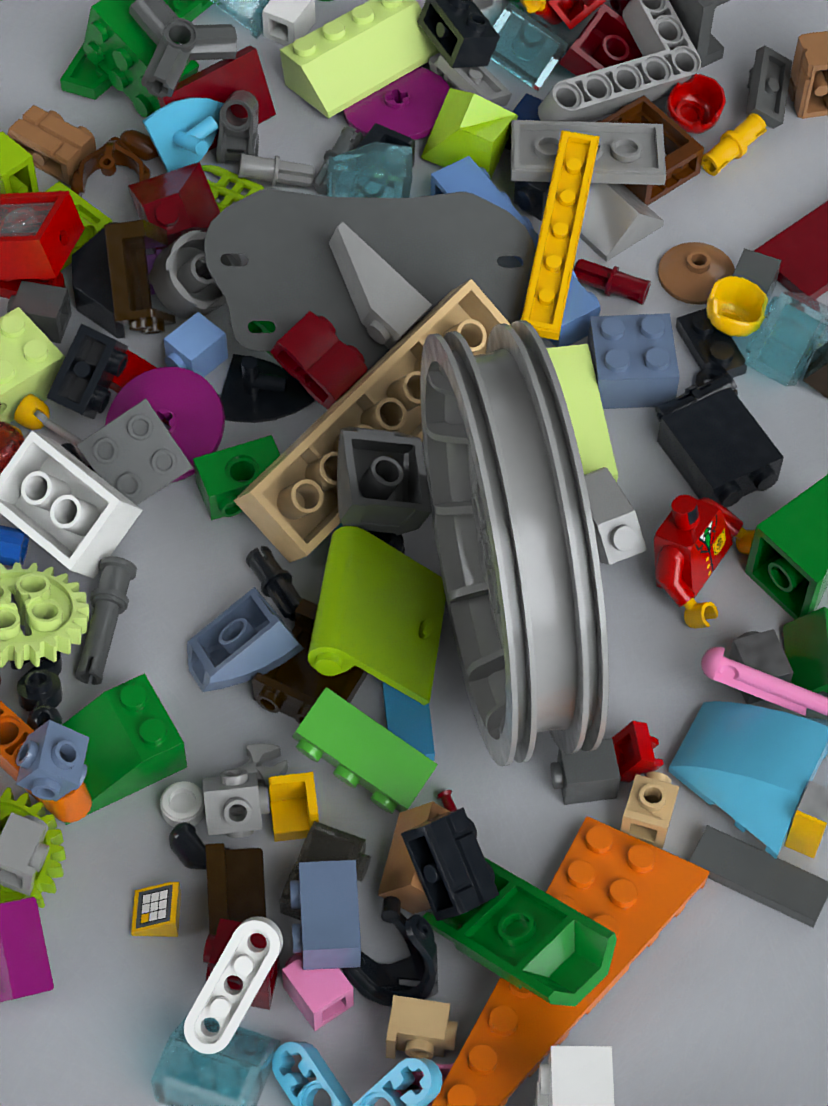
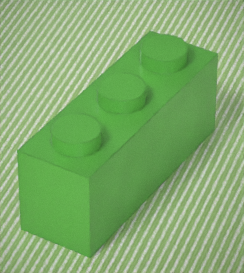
(363, 752)

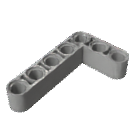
(666, 60)

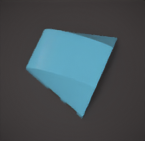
(752, 764)

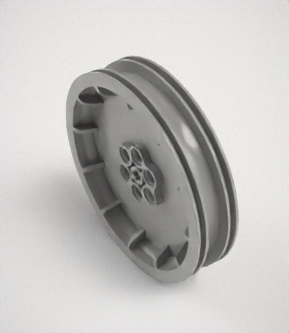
(515, 542)

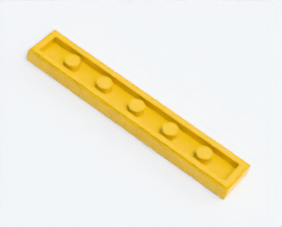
(560, 233)

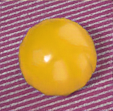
(736, 306)

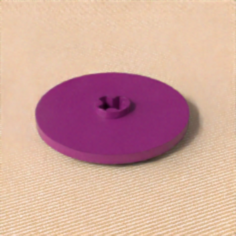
(404, 105)
(184, 401)

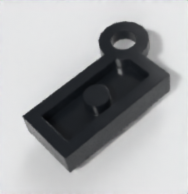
(711, 348)

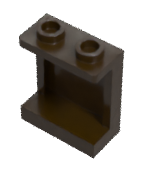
(130, 275)
(296, 684)

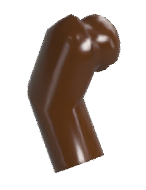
(139, 144)

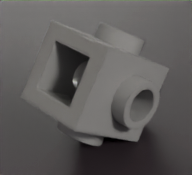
(234, 803)

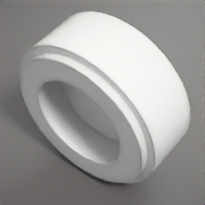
(182, 803)

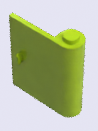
(378, 614)

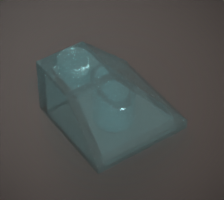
(371, 172)

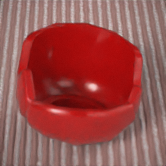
(696, 104)

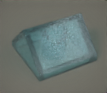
(528, 46)

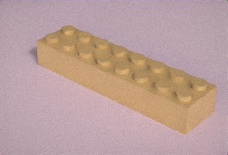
(298, 492)

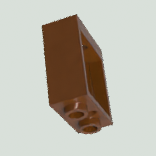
(682, 150)

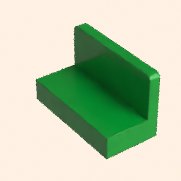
(808, 650)

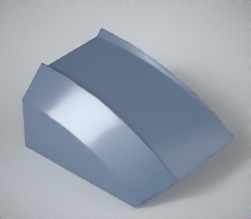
(239, 644)

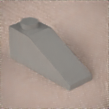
(380, 294)

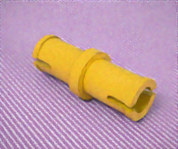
(733, 144)

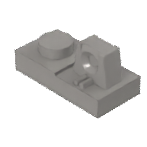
(475, 80)

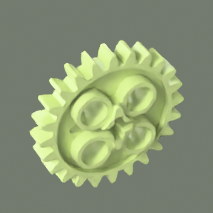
(47, 607)

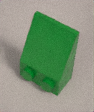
(128, 742)

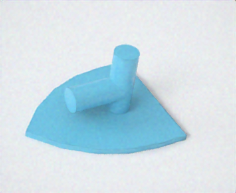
(184, 130)

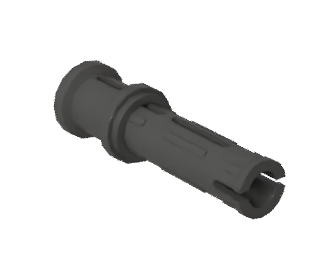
(108, 602)

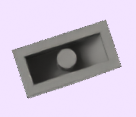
(613, 519)

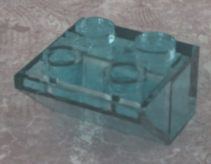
(217, 1079)

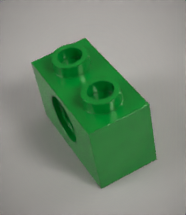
(221, 471)

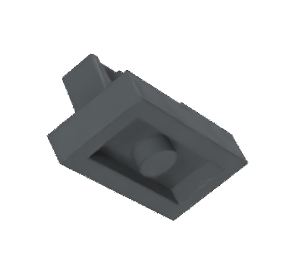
(769, 86)

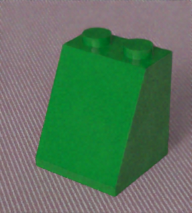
(792, 552)

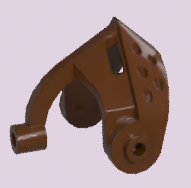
(106, 158)

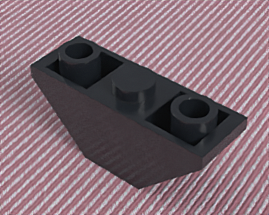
(93, 284)

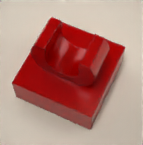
(635, 751)

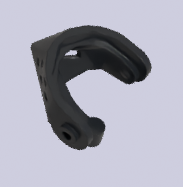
(381, 981)

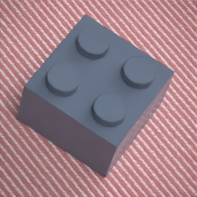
(634, 359)

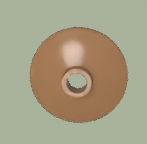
(692, 270)

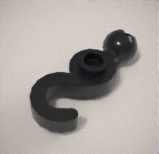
(41, 692)

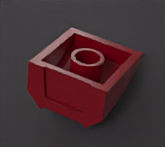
(601, 44)

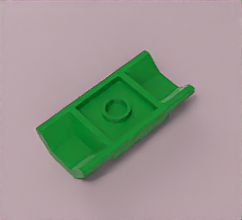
(532, 941)

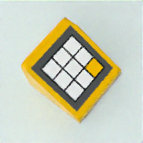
(157, 910)

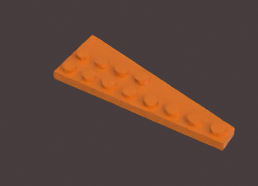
(616, 884)

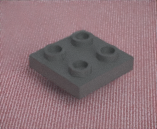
(135, 453)

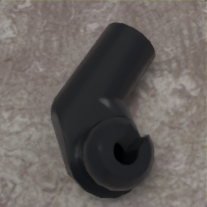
(188, 846)

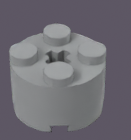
(176, 277)

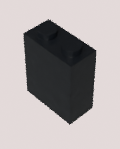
(720, 448)

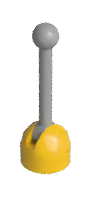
(35, 414)

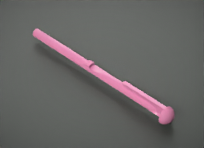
(761, 684)

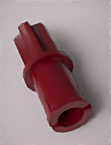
(612, 281)

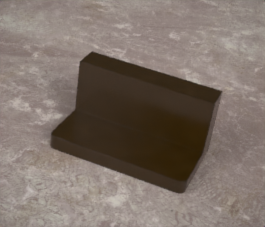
(234, 884)

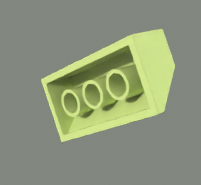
(356, 54)

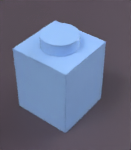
(196, 346)

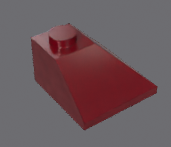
(176, 201)

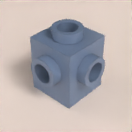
(52, 761)

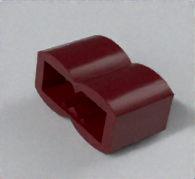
(319, 359)

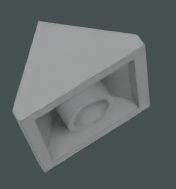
(616, 220)

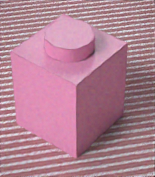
(317, 992)

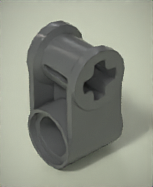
(235, 133)

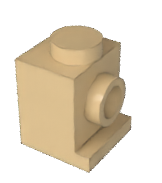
(650, 808)
(420, 1028)

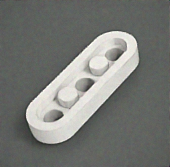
(221, 1001)

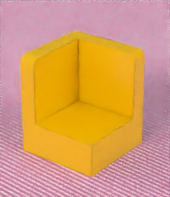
(292, 805)

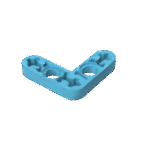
(302, 1092)

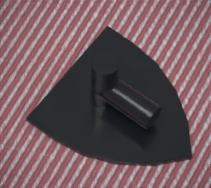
(261, 391)

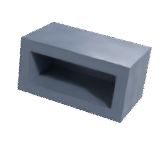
(329, 915)

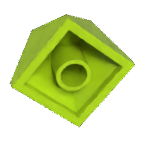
(469, 128)

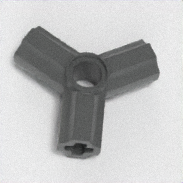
(169, 58)

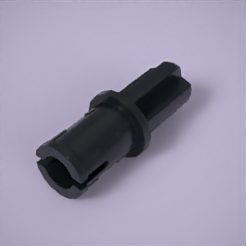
(274, 581)

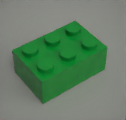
(124, 51)

